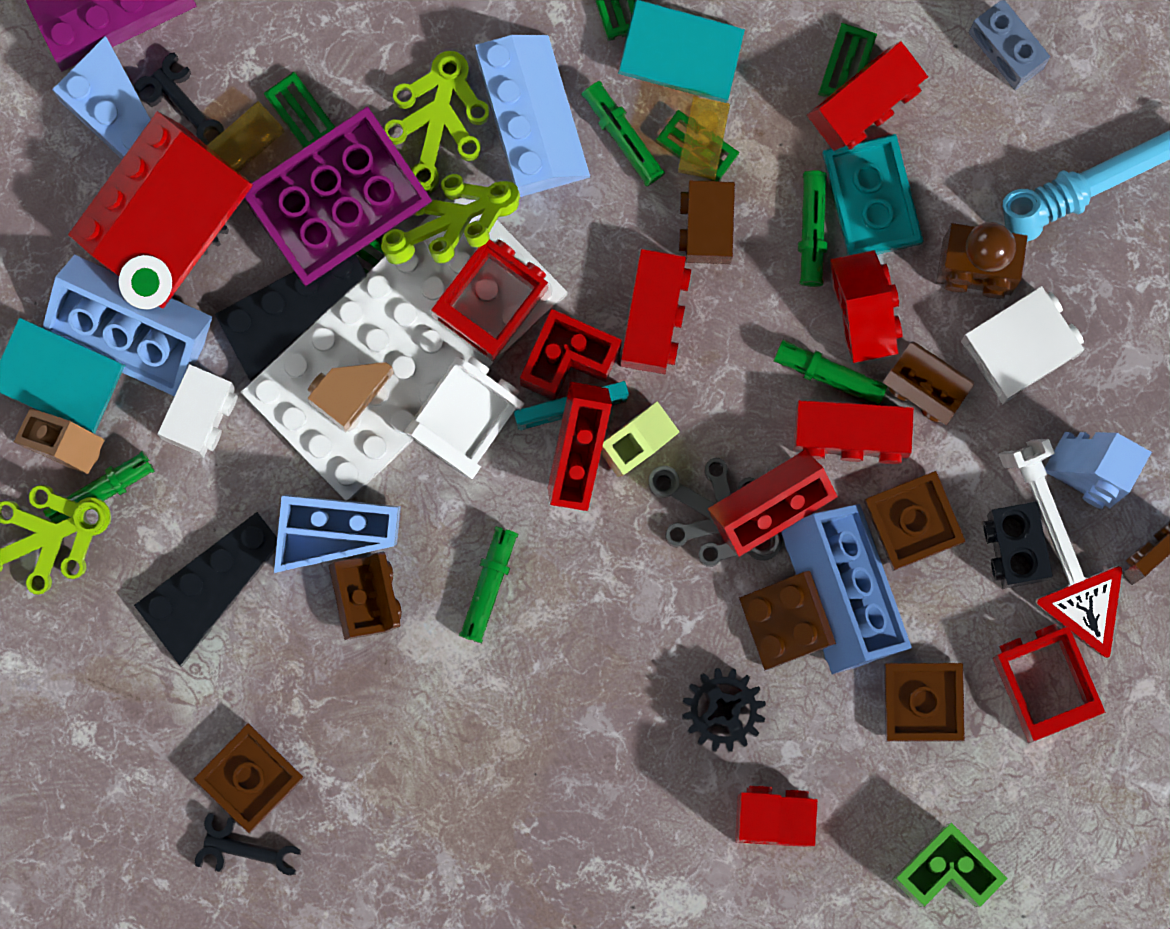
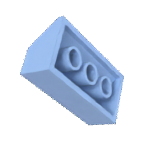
(531, 112)
(150, 342)

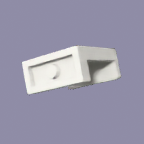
(1023, 344)
(464, 415)

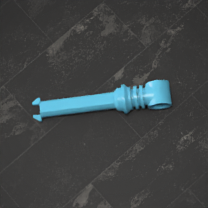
(1070, 192)

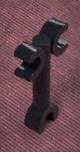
(165, 81)
(218, 843)

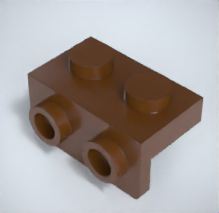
(928, 383)
(365, 596)

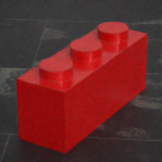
(868, 97)
(655, 312)
(854, 431)
(579, 446)
(772, 502)

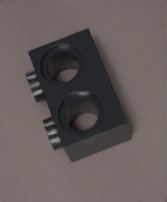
(1029, 544)

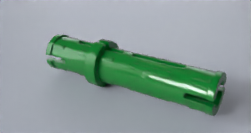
(597, 97)
(813, 221)
(829, 372)
(108, 484)
(488, 584)

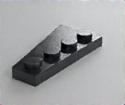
(280, 313)
(199, 594)

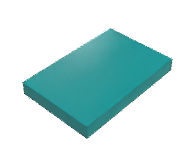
(681, 51)
(873, 196)
(57, 375)

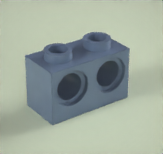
(1009, 44)

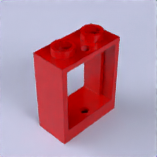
(466, 329)
(1047, 636)

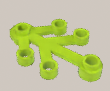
(439, 113)
(492, 202)
(50, 534)

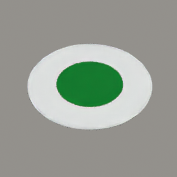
(145, 282)

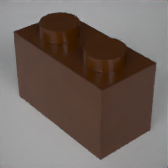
(709, 222)

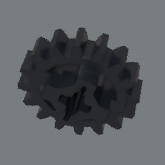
(713, 695)

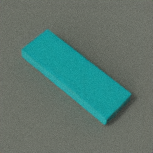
(554, 410)

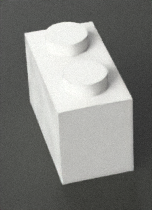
(197, 411)

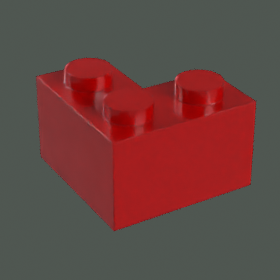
(867, 305)
(564, 345)
(776, 819)

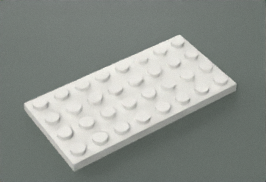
(390, 323)

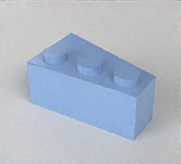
(104, 99)
(1098, 466)
(330, 529)

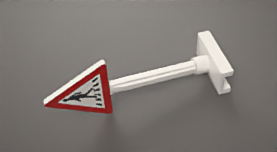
(1085, 603)

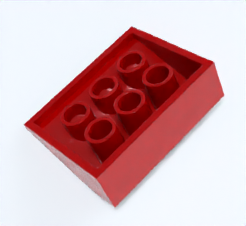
(161, 202)

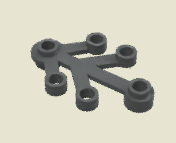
(701, 505)

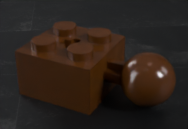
(982, 259)

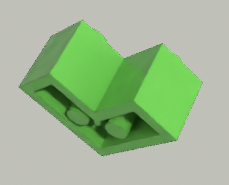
(953, 860)

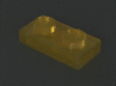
(247, 137)
(704, 138)

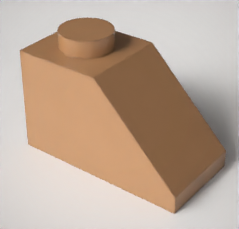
(348, 391)
(59, 440)

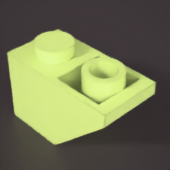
(638, 439)

